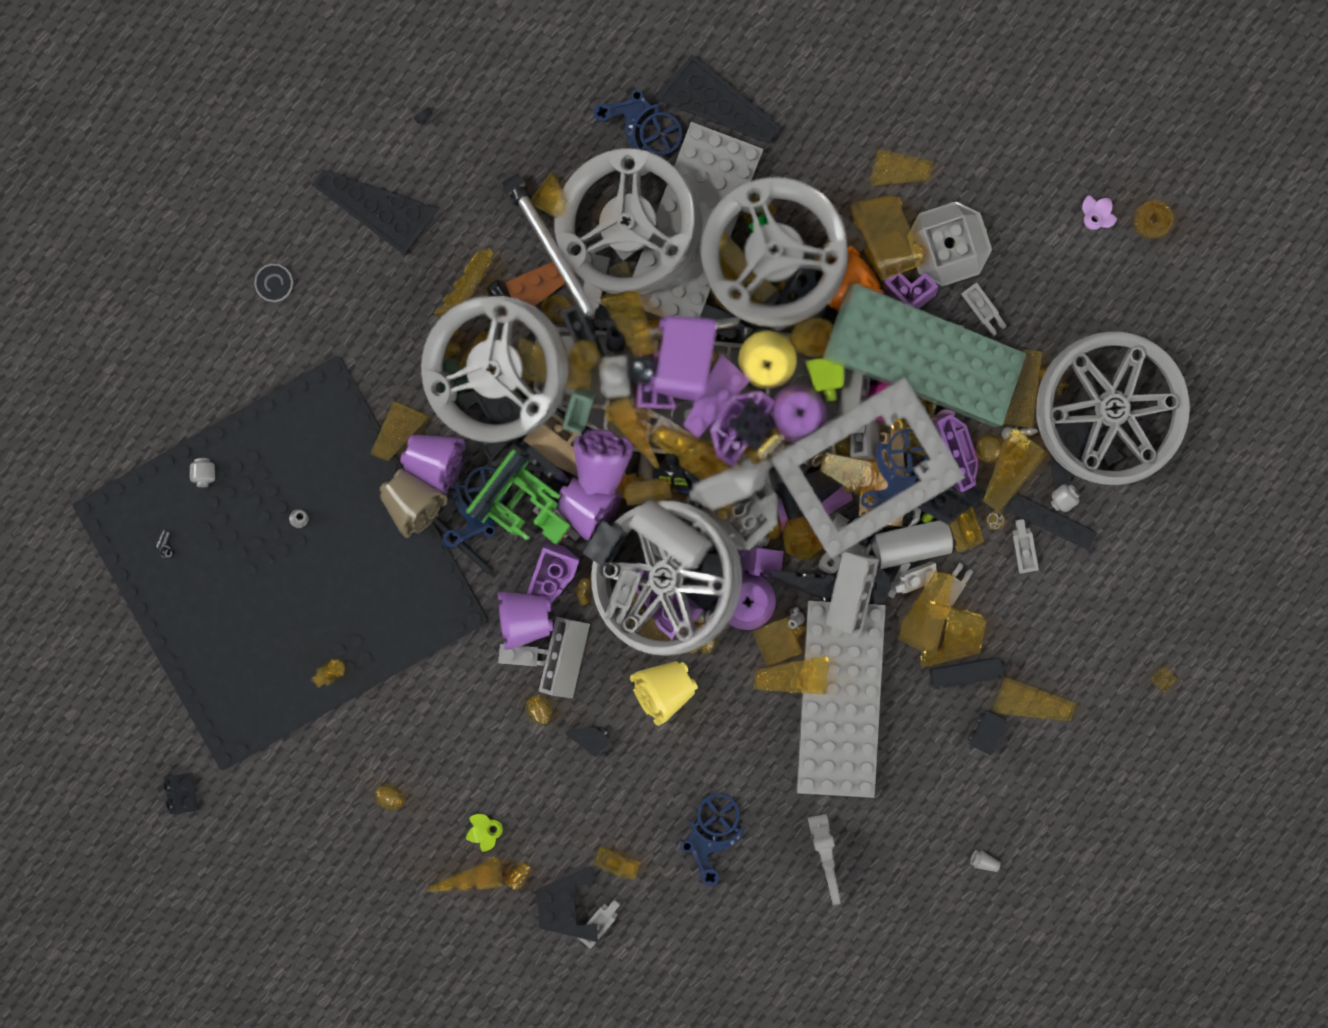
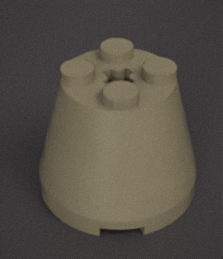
(411, 502)

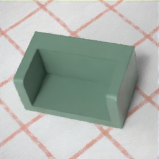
(579, 410)

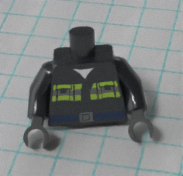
(680, 479)

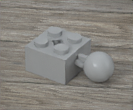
(614, 377)

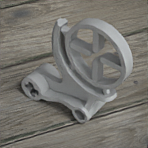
(824, 843)

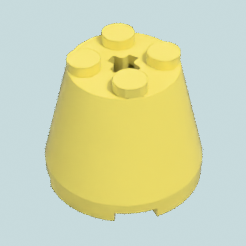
(773, 348)
(663, 689)

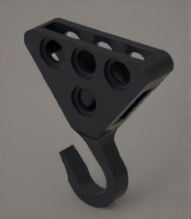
(800, 291)

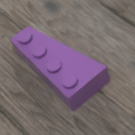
(721, 385)

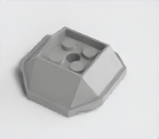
(970, 238)
(732, 484)
(755, 521)

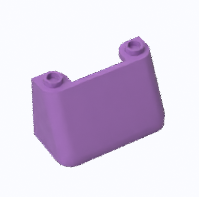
(684, 356)

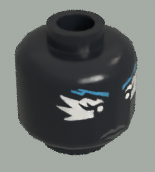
(641, 370)

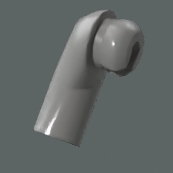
(796, 616)

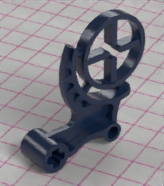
(633, 110)
(895, 482)
(474, 526)
(702, 847)

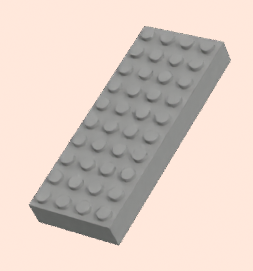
(714, 168)
(842, 726)

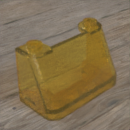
(887, 235)

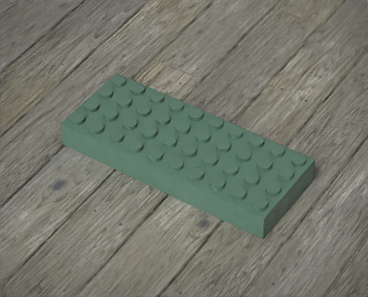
(933, 355)

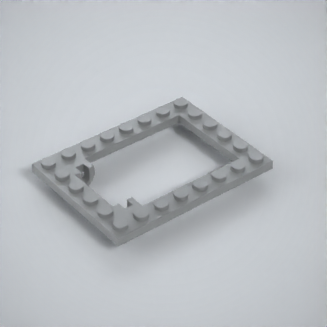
(892, 404)

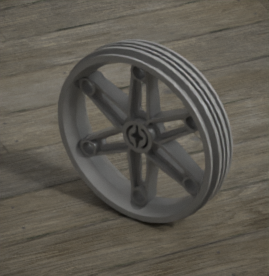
(1178, 394)
(697, 638)

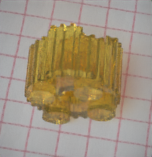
(1142, 219)
(812, 337)
(801, 539)

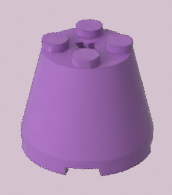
(783, 411)
(434, 459)
(601, 460)
(586, 510)
(761, 610)
(523, 618)

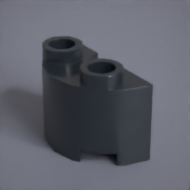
(882, 586)

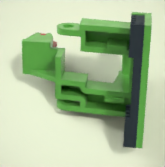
(514, 471)

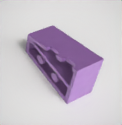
(646, 398)

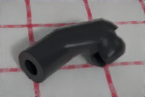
(163, 546)

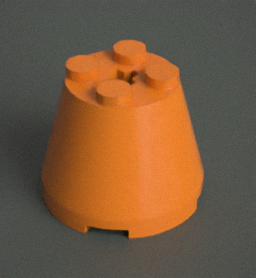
(856, 273)

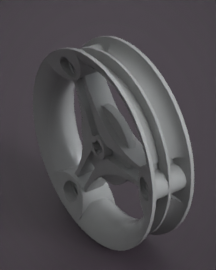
(631, 208)
(784, 262)
(481, 364)

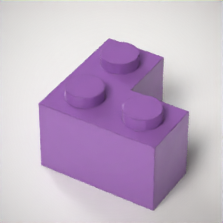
(910, 294)
(758, 560)

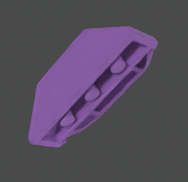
(726, 441)
(959, 443)

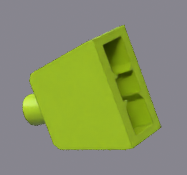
(825, 377)

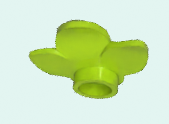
(481, 831)

